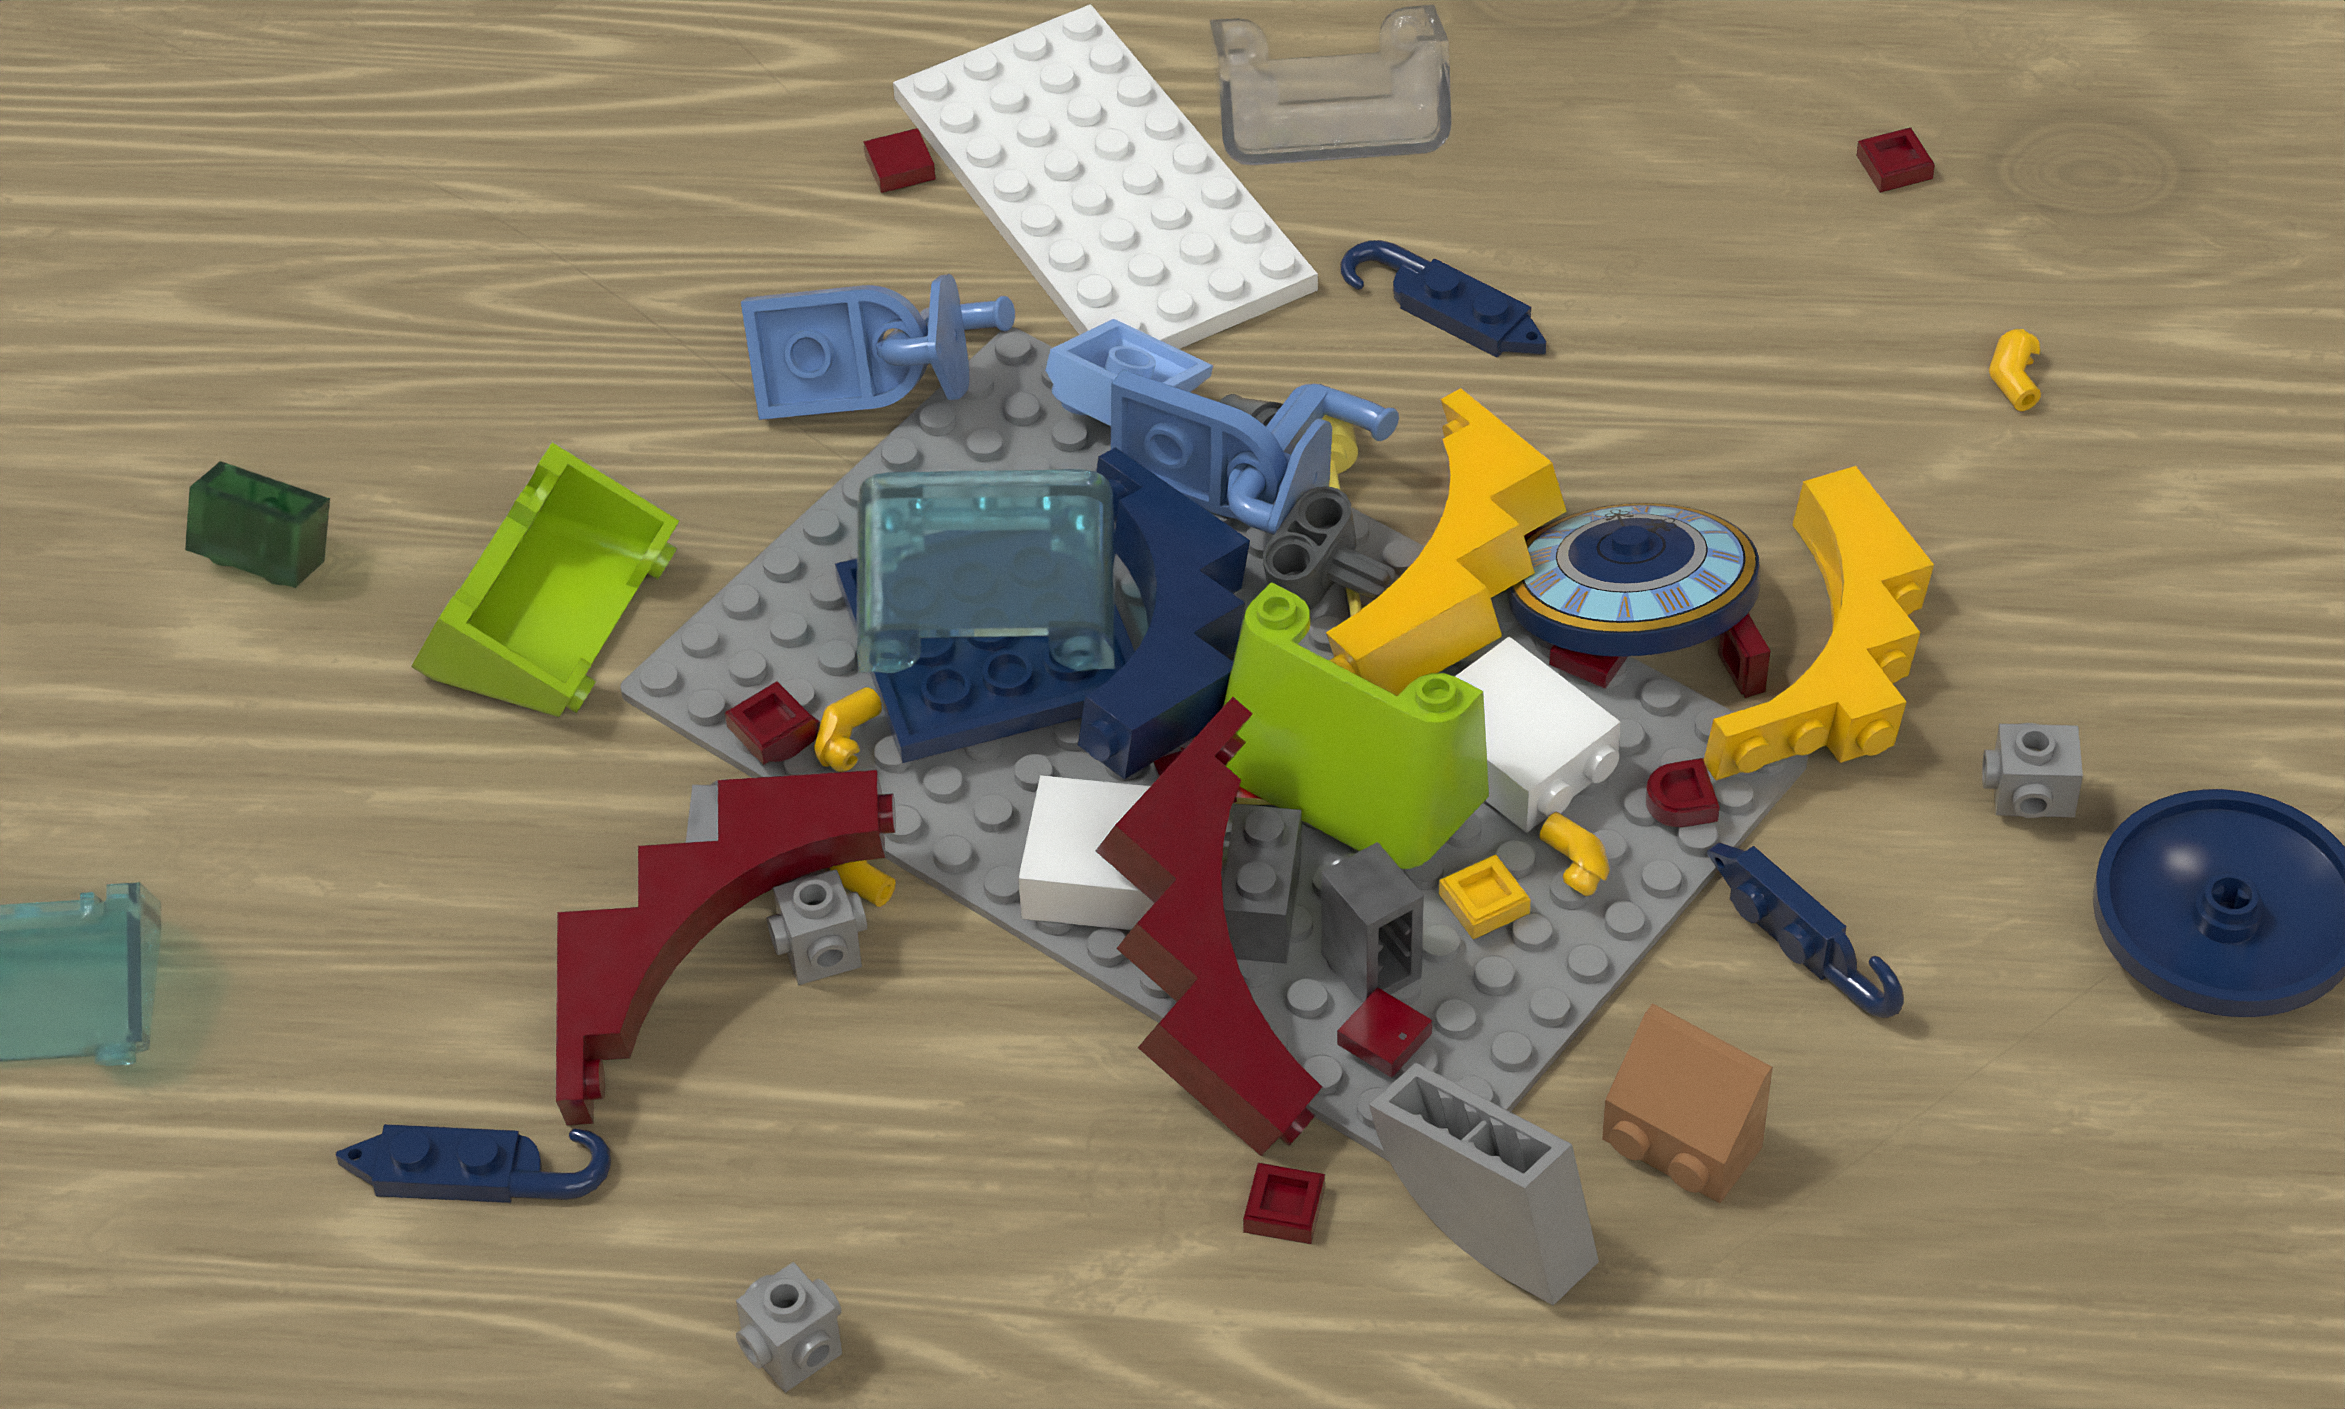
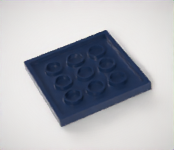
(978, 686)

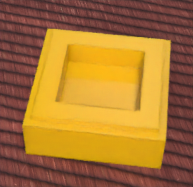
(1484, 896)

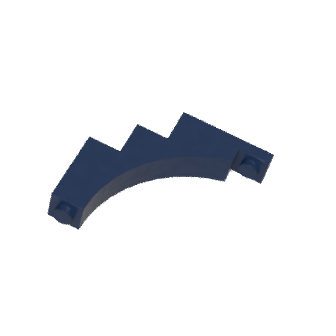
(1187, 579)

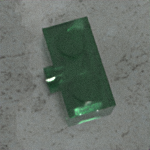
(257, 524)

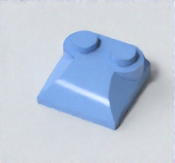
(1091, 362)

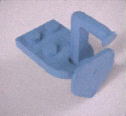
(830, 354)
(1228, 456)

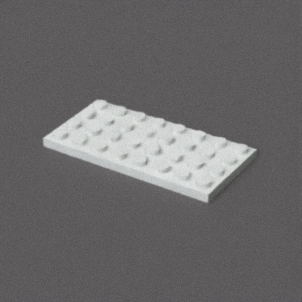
(1104, 183)

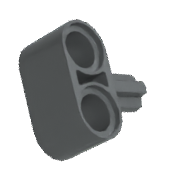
(1322, 554)

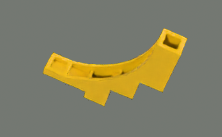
(1848, 693)

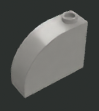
(1489, 1181)

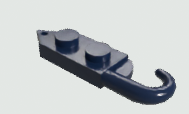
(1450, 299)
(1803, 928)
(468, 1165)

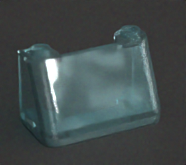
(985, 561)
(79, 976)

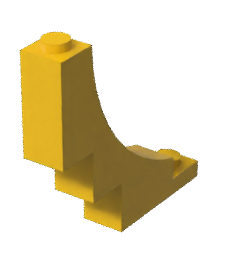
(1479, 549)

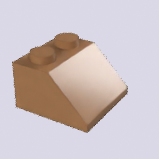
(1688, 1104)

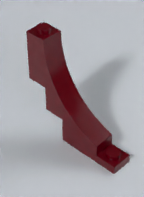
(622, 957)
(1215, 1033)

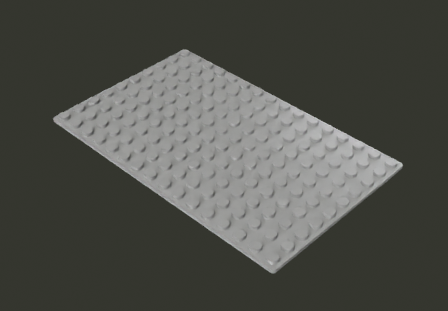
(964, 815)

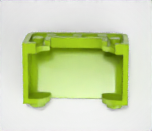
(549, 588)
(1349, 750)

